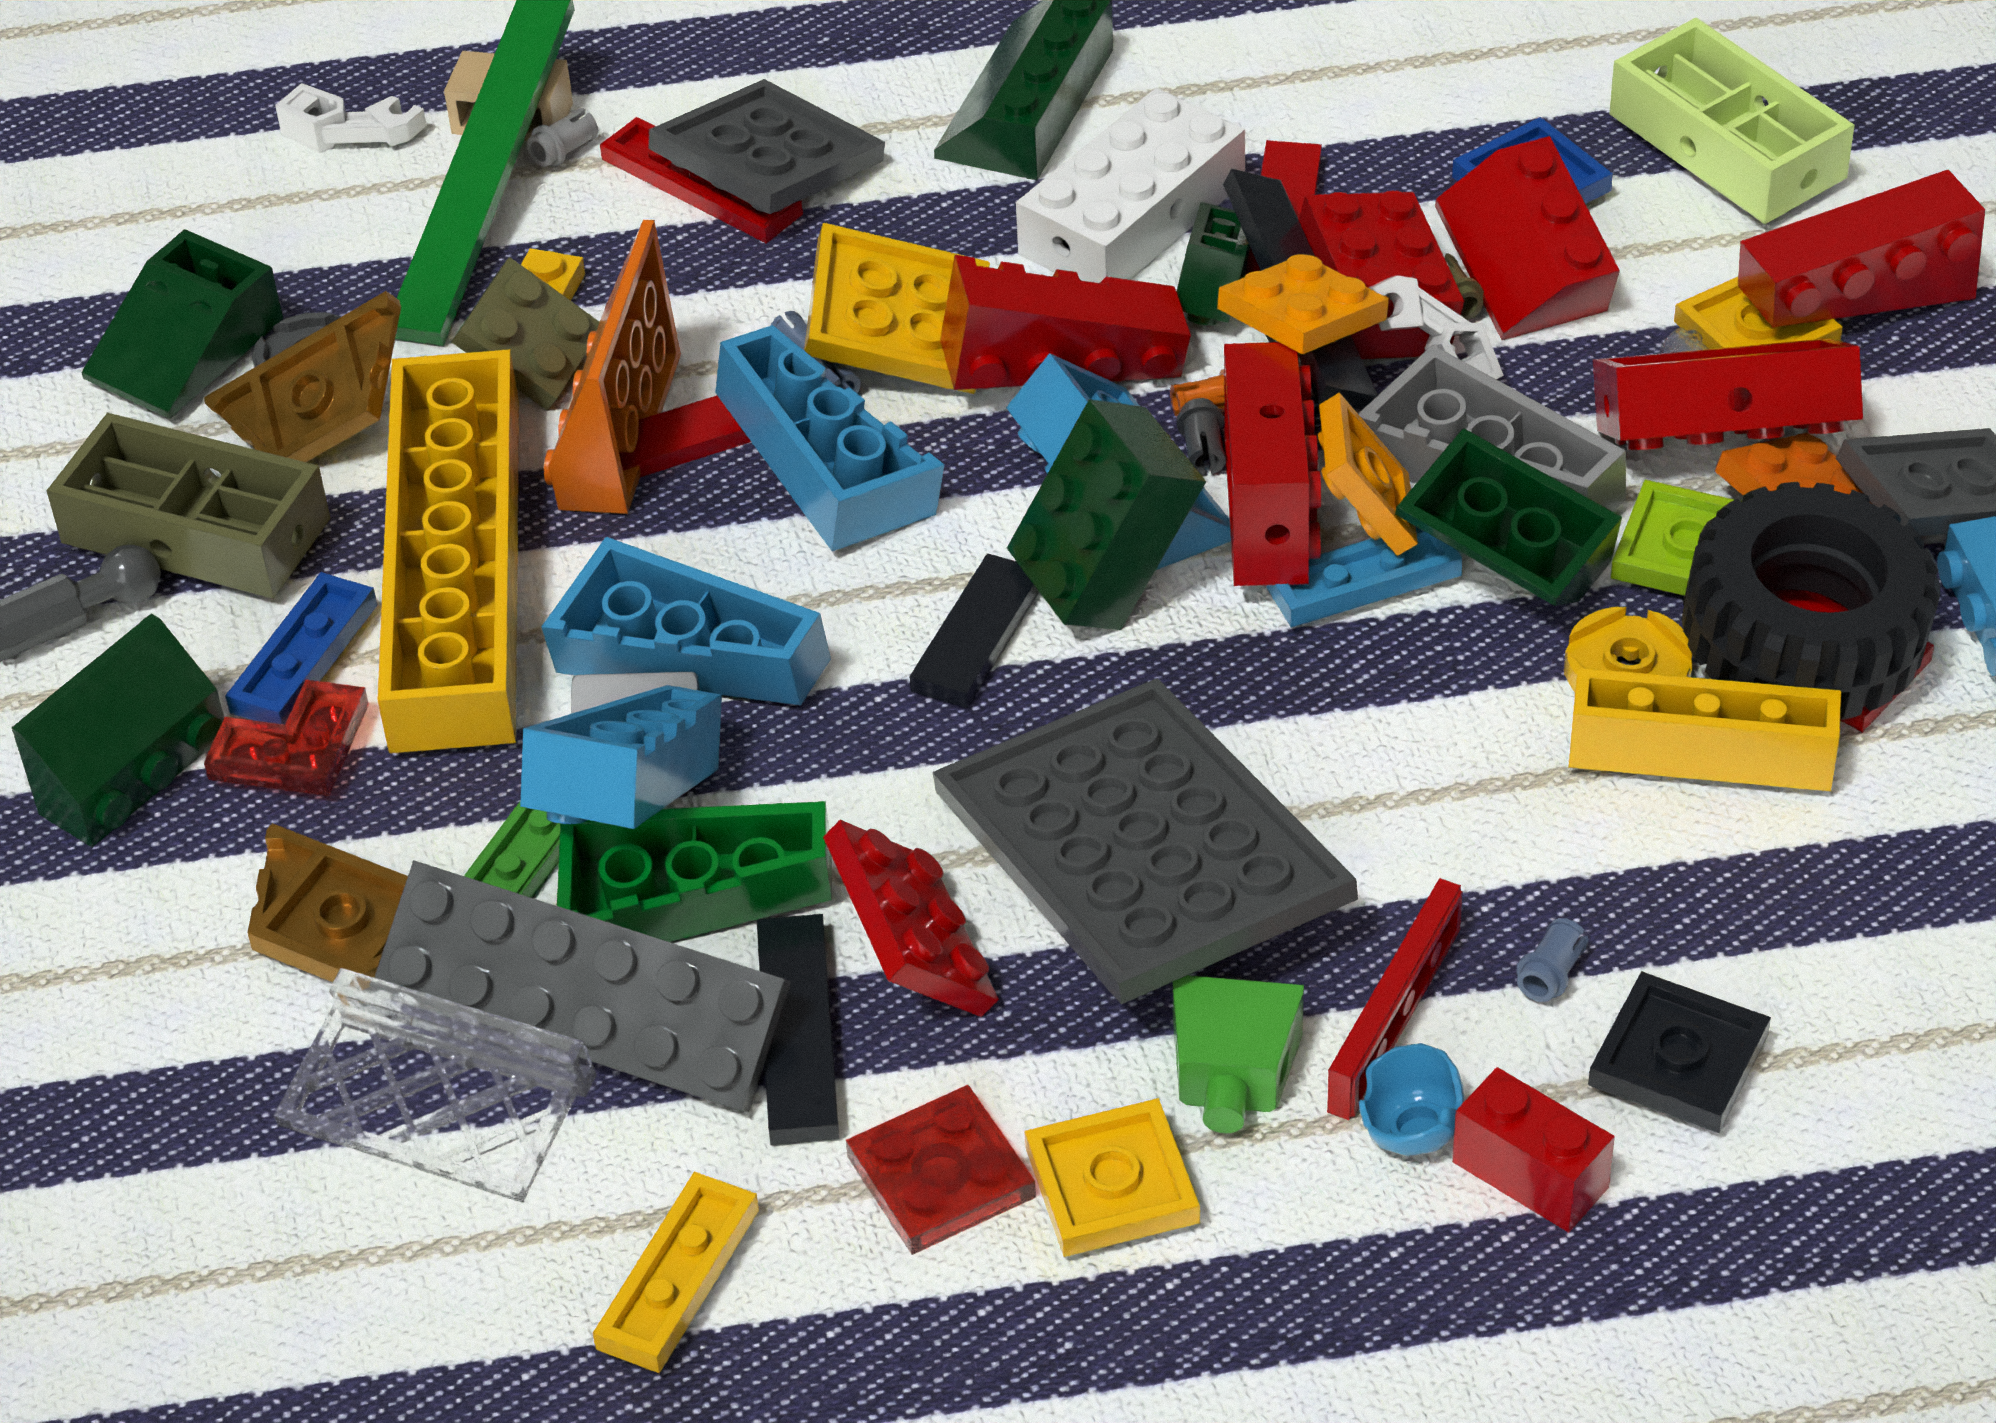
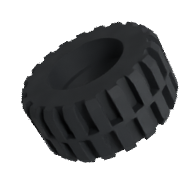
(1821, 546)

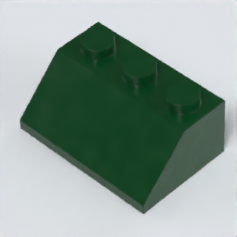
(1513, 519)
(118, 732)

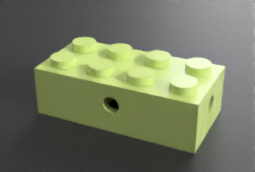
(1713, 120)

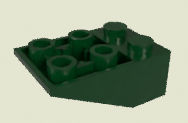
(184, 323)

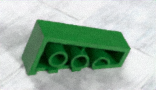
(697, 867)

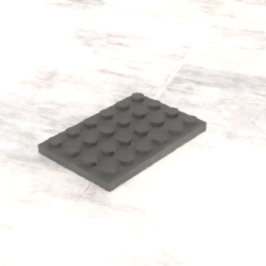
(1143, 839)

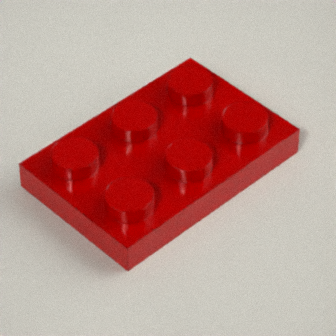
(911, 918)

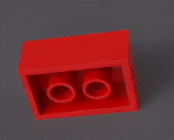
(1375, 240)

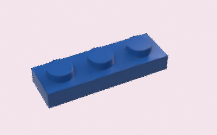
(301, 648)

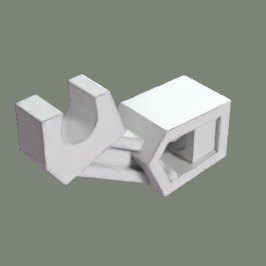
(321, 122)
(1419, 309)

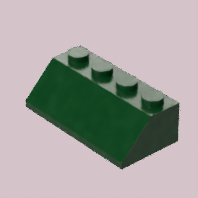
(1031, 88)

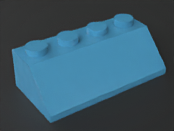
(1047, 413)

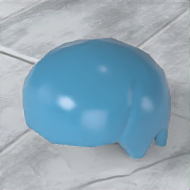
(1412, 1099)

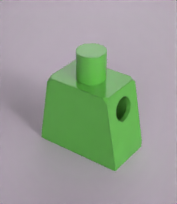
(1234, 1045)

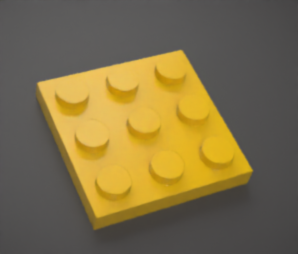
(880, 305)

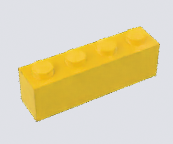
(1705, 729)

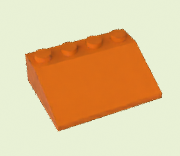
(622, 381)

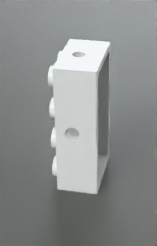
(1120, 189)

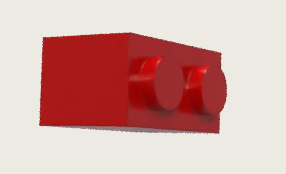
(1533, 1149)

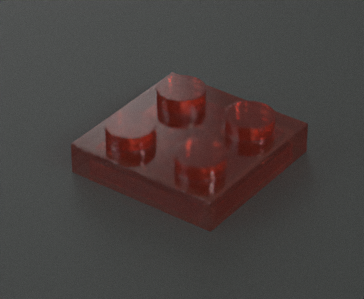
(940, 1169)

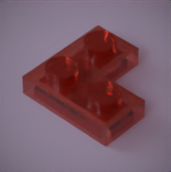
(293, 756)

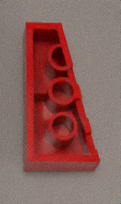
(1869, 255)
(1009, 321)

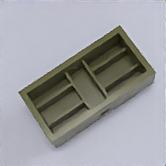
(159, 494)

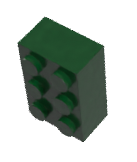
(1105, 515)

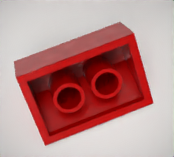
(1529, 240)

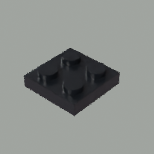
(1679, 1051)

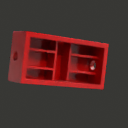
(1728, 389)
(1270, 464)

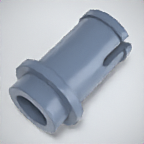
(1545, 971)

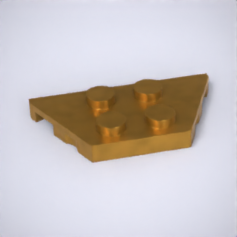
(316, 388)
(322, 906)

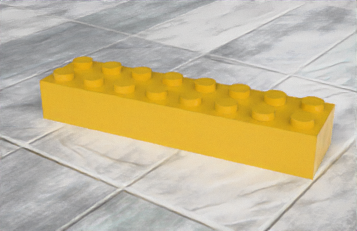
(450, 554)

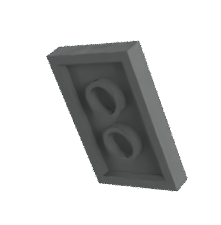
(1927, 476)

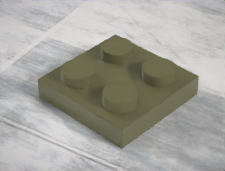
(536, 324)

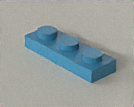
(1365, 575)

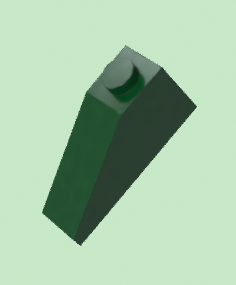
(1210, 261)

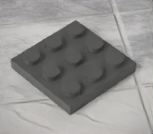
(766, 146)

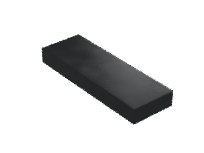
(974, 632)

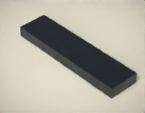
(801, 1051)

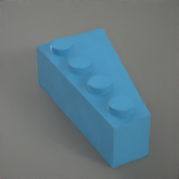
(821, 442)
(662, 616)
(621, 757)

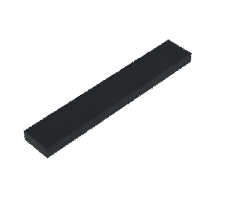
(1273, 238)

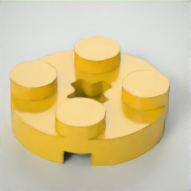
(1610, 634)

